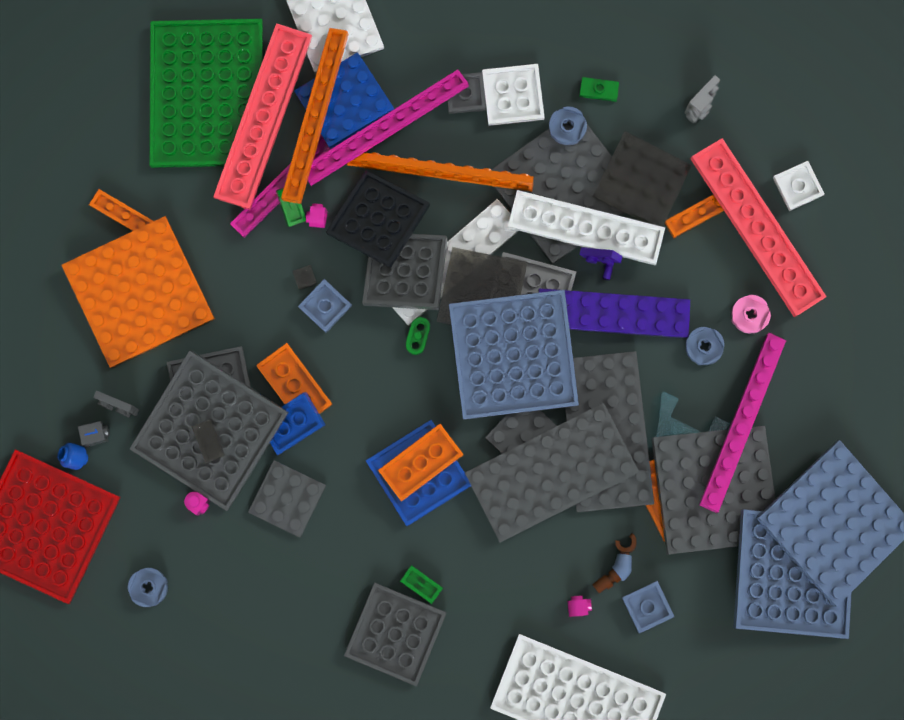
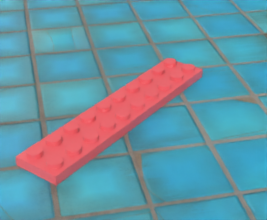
(263, 116)
(758, 227)

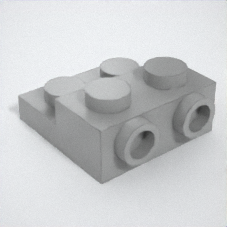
(701, 104)

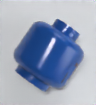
(72, 456)

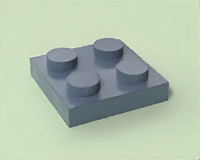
(325, 306)
(648, 607)

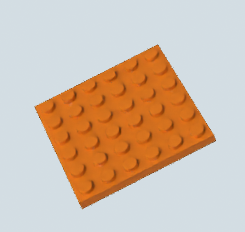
(138, 292)

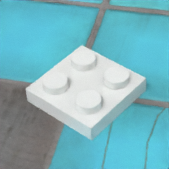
(798, 186)

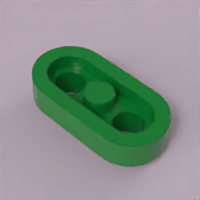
(417, 336)

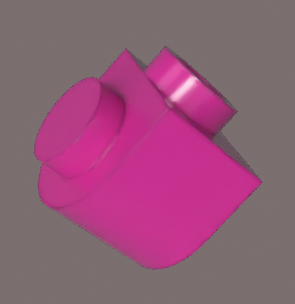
(317, 216)
(196, 503)
(579, 606)

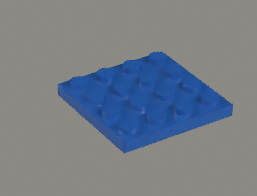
(353, 103)
(432, 494)

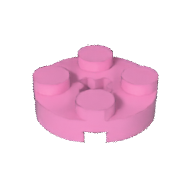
(740, 318)

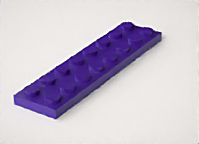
(627, 313)

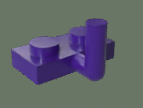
(605, 256)

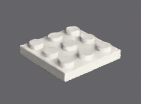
(513, 94)

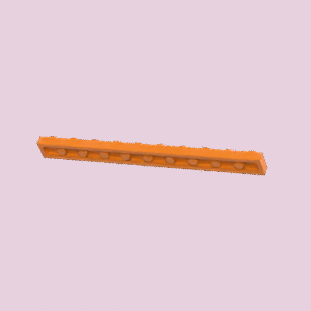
(314, 116)
(444, 171)

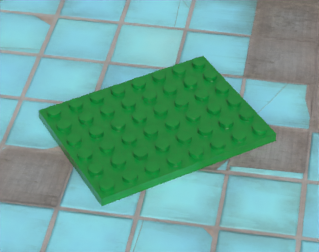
(200, 87)

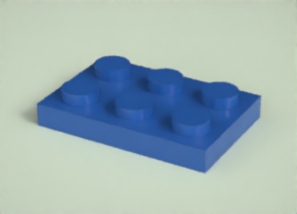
(299, 423)

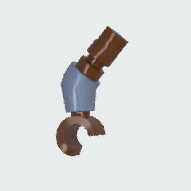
(620, 569)

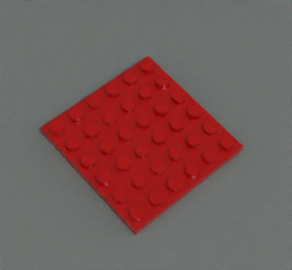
(49, 525)

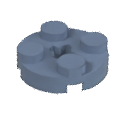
(561, 117)
(709, 336)
(153, 597)

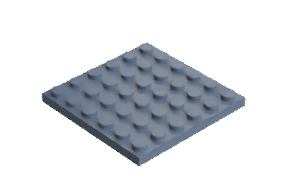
(513, 354)
(835, 523)
(777, 593)

